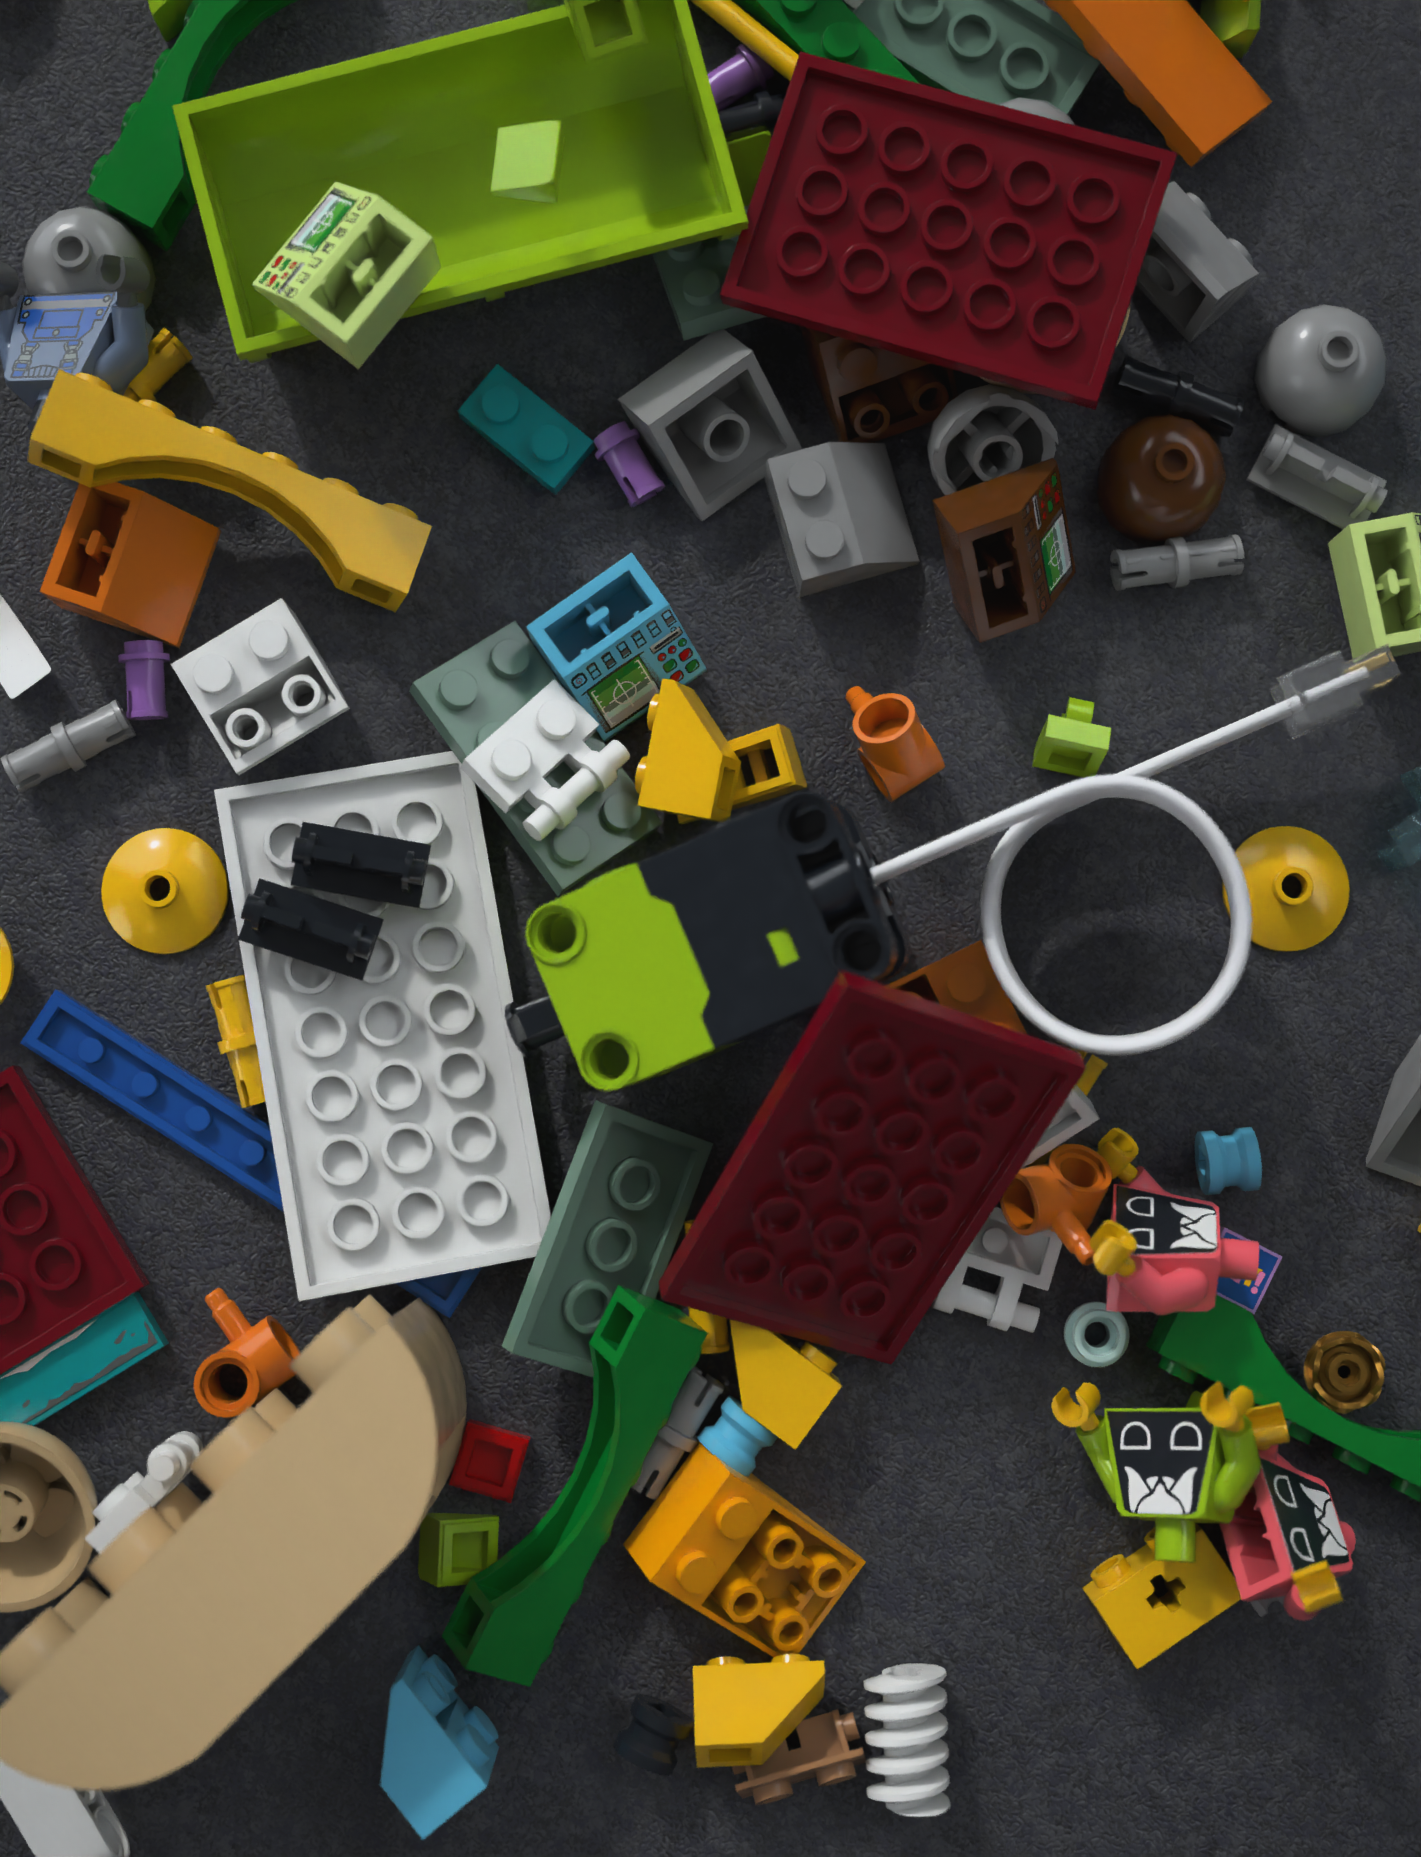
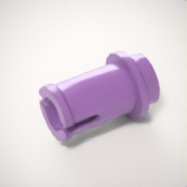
(739, 77)
(628, 463)
(145, 679)

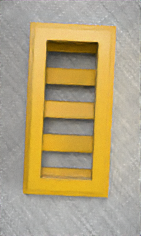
(787, 759)

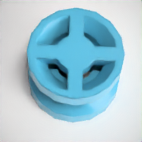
(1228, 1160)
(736, 1437)

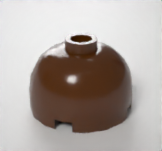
(1160, 479)

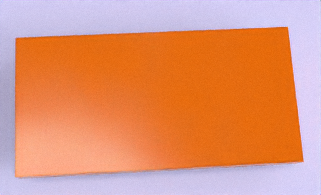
(1169, 69)

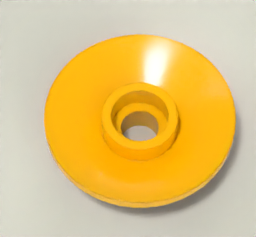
(195, 897)
(1283, 921)

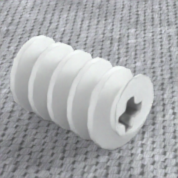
(909, 1739)

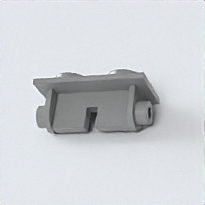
(1316, 479)

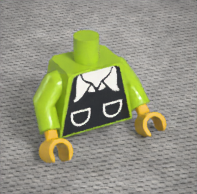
(1169, 1461)

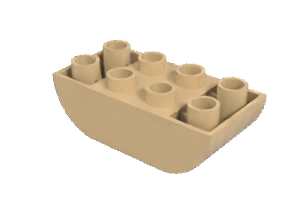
(240, 1585)

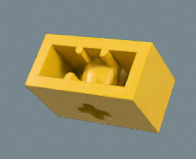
(1152, 1624)

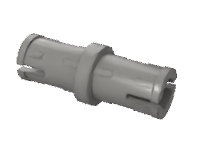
(1176, 562)
(67, 746)
(679, 1432)

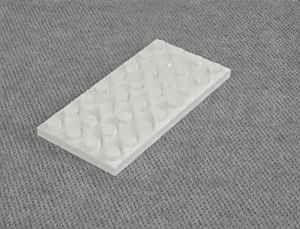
(396, 1093)

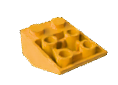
(742, 1555)

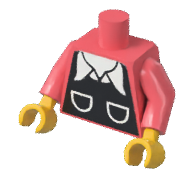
(1161, 1246)
(1287, 1529)

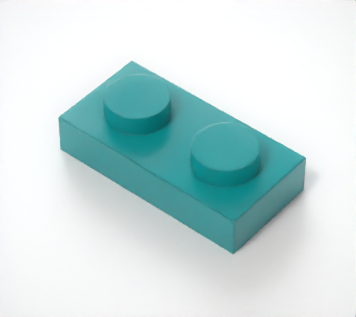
(526, 429)

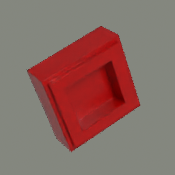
(490, 1460)

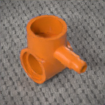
(892, 742)
(1059, 1197)
(259, 1350)

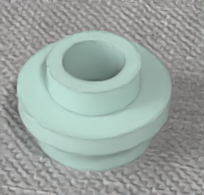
(1112, 1346)

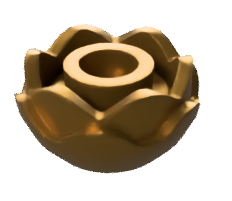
(1364, 1376)

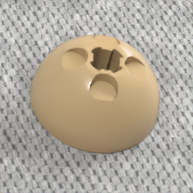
(42, 1517)

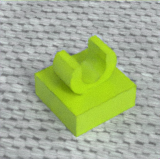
(1071, 742)

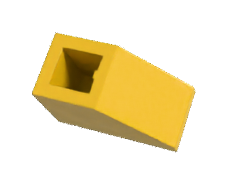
(688, 758)
(781, 1383)
(751, 1707)

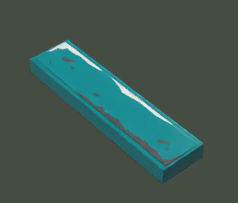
(80, 1362)

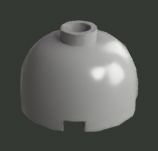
(66, 250)
(1321, 370)
(988, 436)

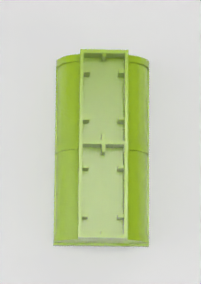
(421, 132)

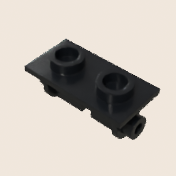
(360, 864)
(309, 929)

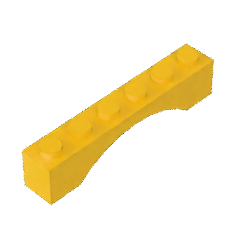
(108, 438)

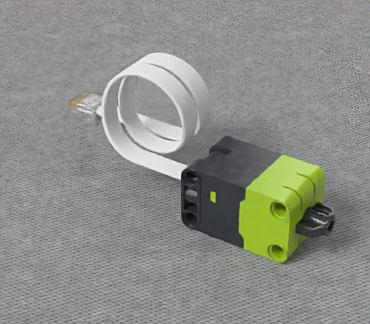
(784, 897)

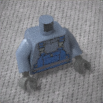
(75, 332)

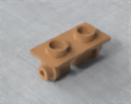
(822, 1755)

